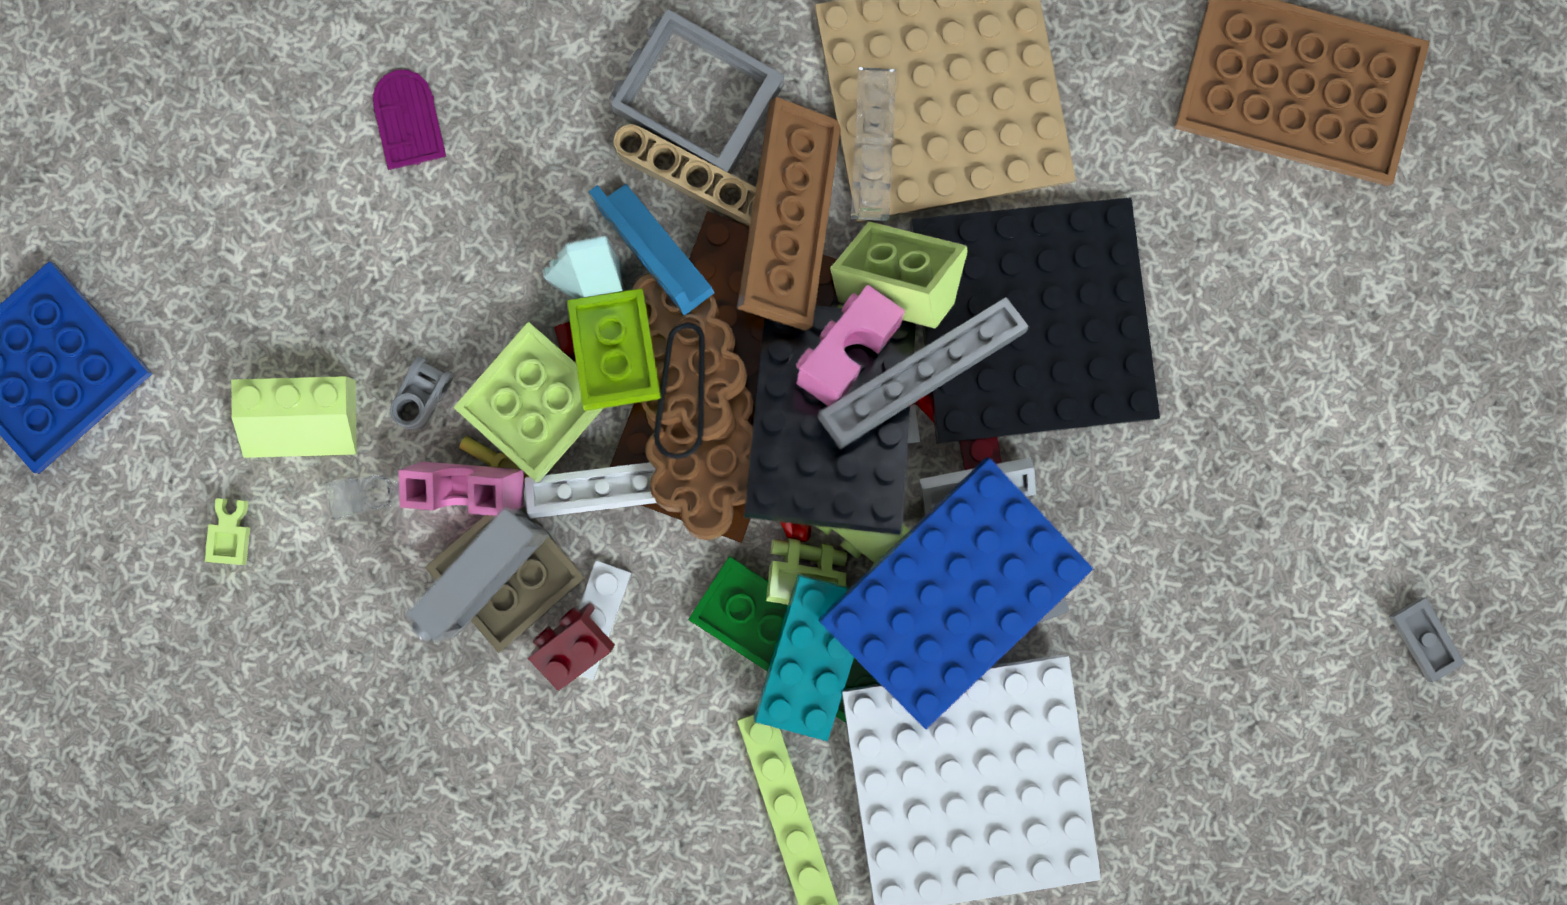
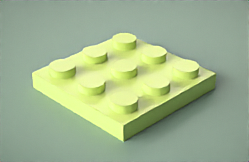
(529, 403)

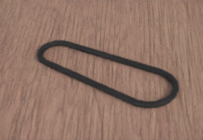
(700, 392)

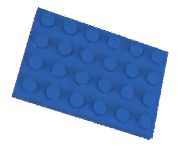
(956, 593)

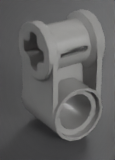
(420, 391)

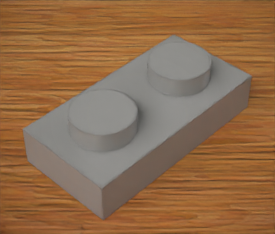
(1427, 639)

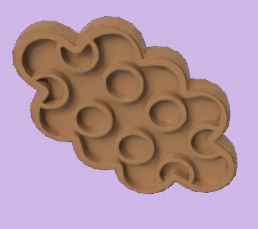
(723, 369)
(711, 478)

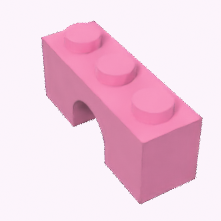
(867, 321)
(444, 484)

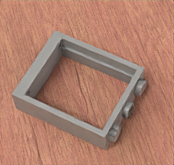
(644, 61)
(476, 575)

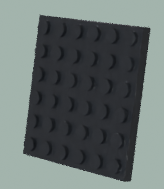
(1087, 338)

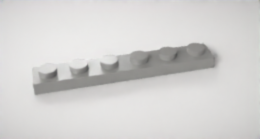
(922, 372)

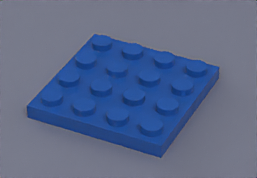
(58, 367)

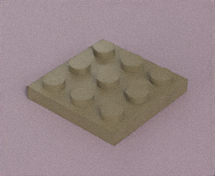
(526, 596)

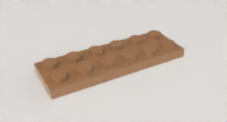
(790, 215)

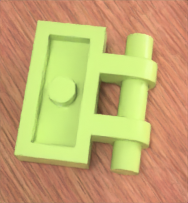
(783, 574)

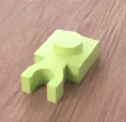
(228, 540)

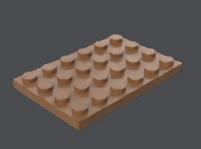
(1303, 86)

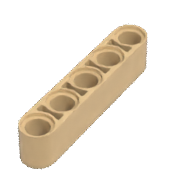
(683, 167)

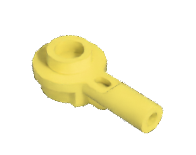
(487, 455)

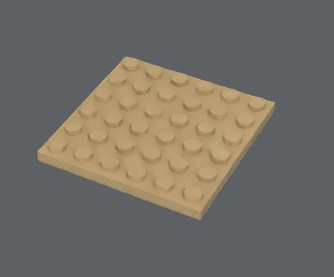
(970, 95)

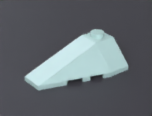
(586, 269)

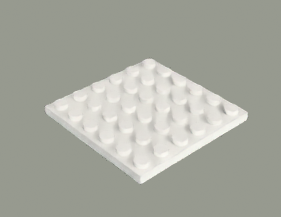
(980, 797)

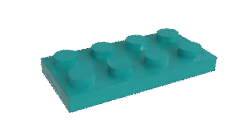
(806, 665)

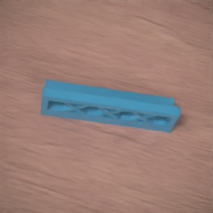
(653, 247)

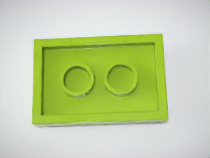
(613, 349)

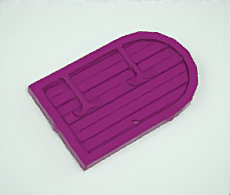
(407, 120)

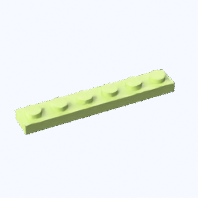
(788, 813)

